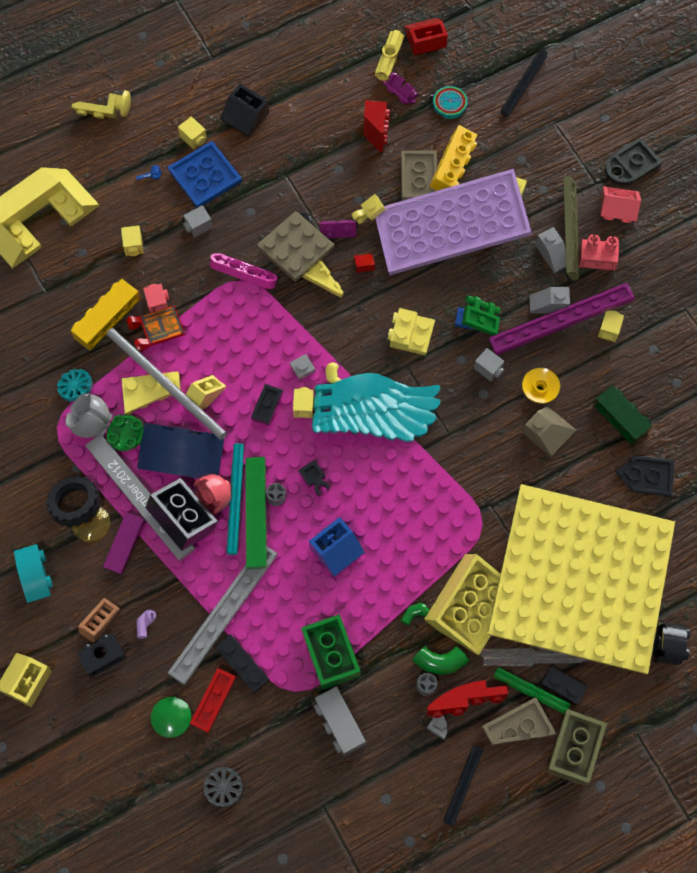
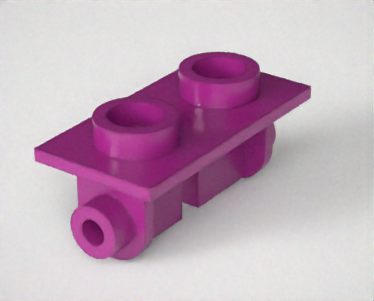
(394, 85)
(339, 229)

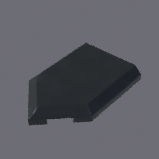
(648, 475)

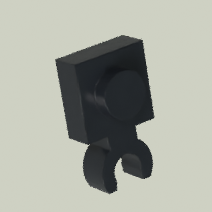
(312, 476)

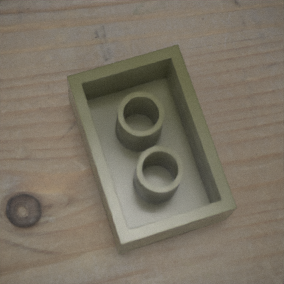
(576, 748)

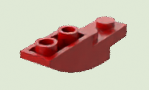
(457, 699)

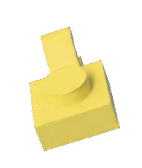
(371, 209)

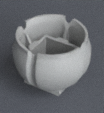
(88, 416)

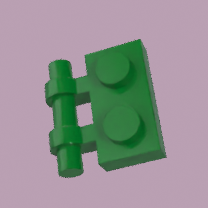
(479, 319)

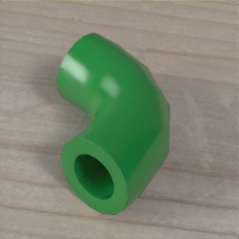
(438, 663)

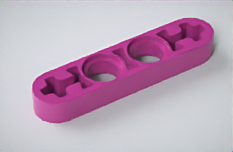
(243, 271)

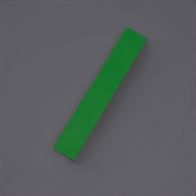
(256, 513)

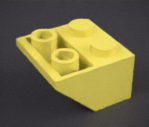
(24, 679)

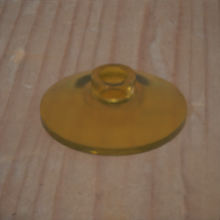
(96, 530)

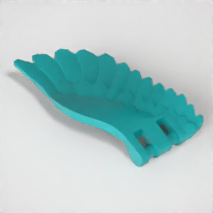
(374, 406)

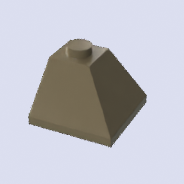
(548, 430)

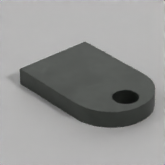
(632, 162)

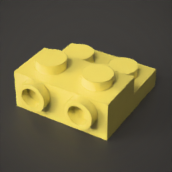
(411, 332)

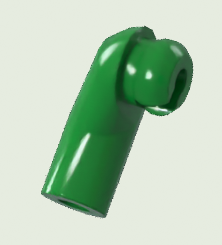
(413, 610)

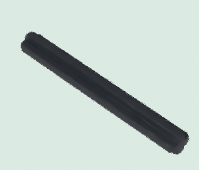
(524, 82)

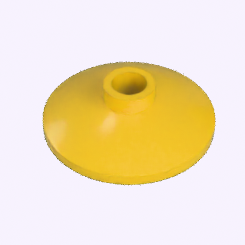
(543, 378)

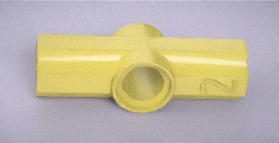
(391, 48)

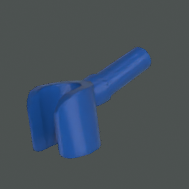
(155, 173)

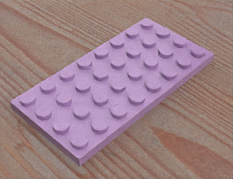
(452, 222)

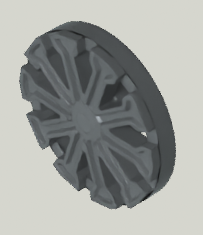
(223, 787)

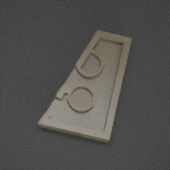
(519, 724)

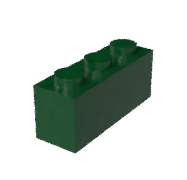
(622, 415)

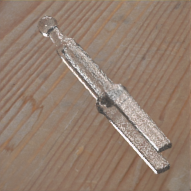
(525, 657)

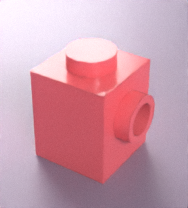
(156, 297)

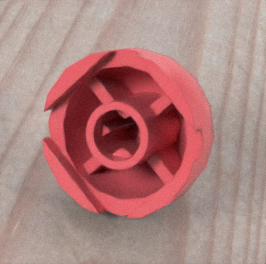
(213, 492)

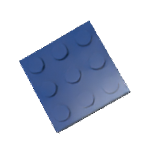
(204, 174)

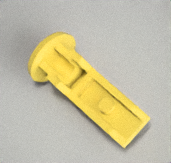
(115, 103)

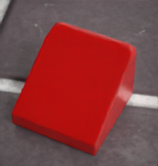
(364, 263)

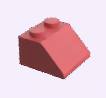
(620, 204)

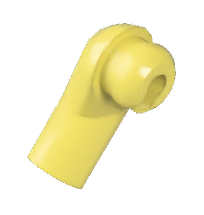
(331, 373)

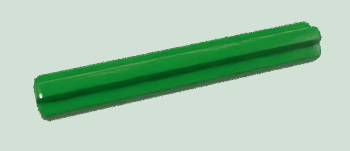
(531, 690)

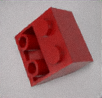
(426, 36)
(376, 123)

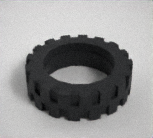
(65, 487)

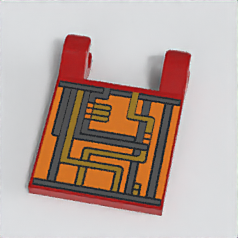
(158, 327)

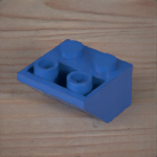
(336, 547)

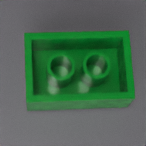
(330, 652)

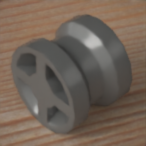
(275, 490)
(427, 680)

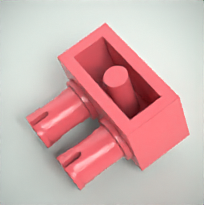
(598, 253)

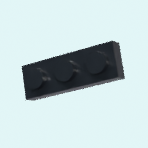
(242, 663)

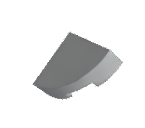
(438, 727)

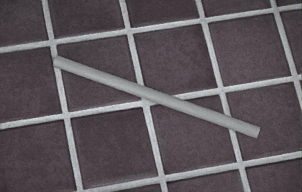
(167, 384)

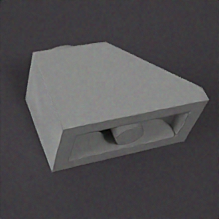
(552, 249)
(549, 300)

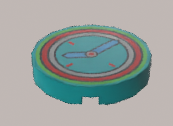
(450, 102)

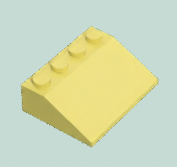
(467, 603)

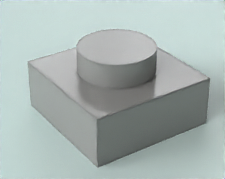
(302, 367)

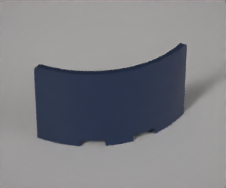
(179, 452)

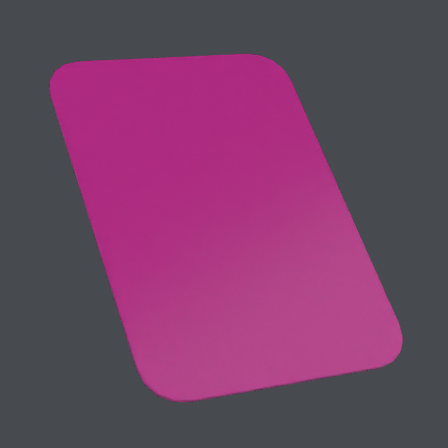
(386, 491)

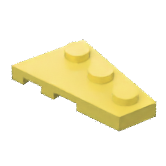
(145, 390)

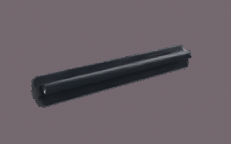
(463, 785)

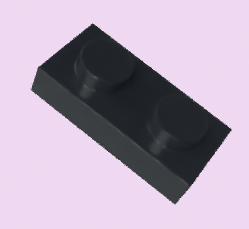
(267, 404)
(564, 685)

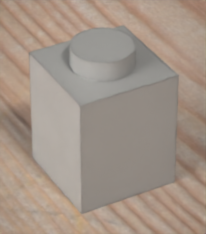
(197, 221)
(489, 365)

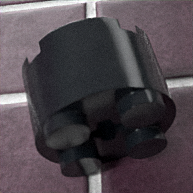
(671, 643)

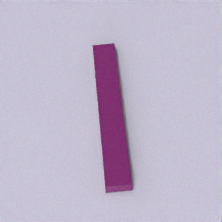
(561, 319)

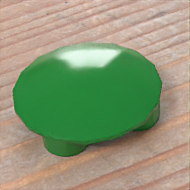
(125, 432)
(171, 717)

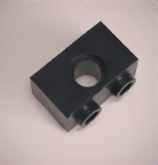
(113, 656)

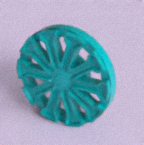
(74, 385)

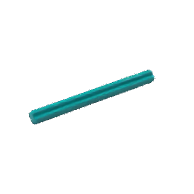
(234, 507)

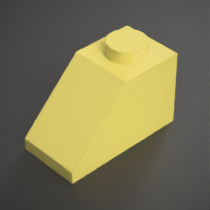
(205, 391)

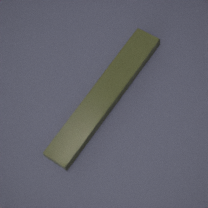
(571, 228)

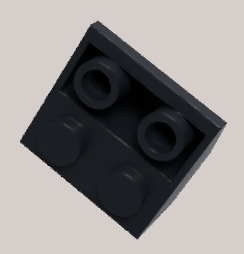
(244, 110)

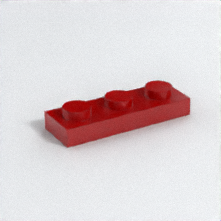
(213, 700)

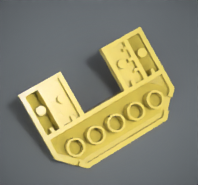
(28, 197)

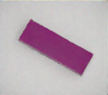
(124, 543)

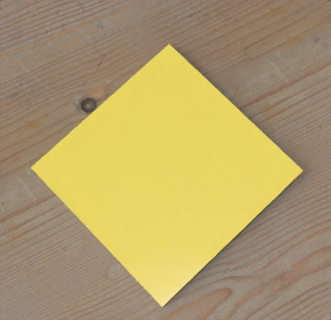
(582, 579)

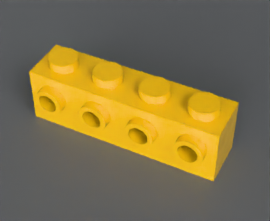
(454, 159)
(105, 314)

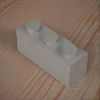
(339, 722)

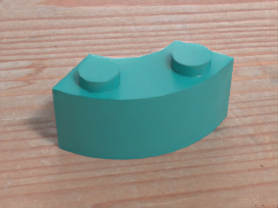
(32, 573)

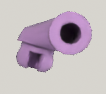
(143, 622)

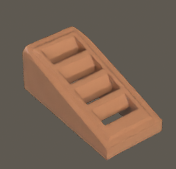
(98, 630)

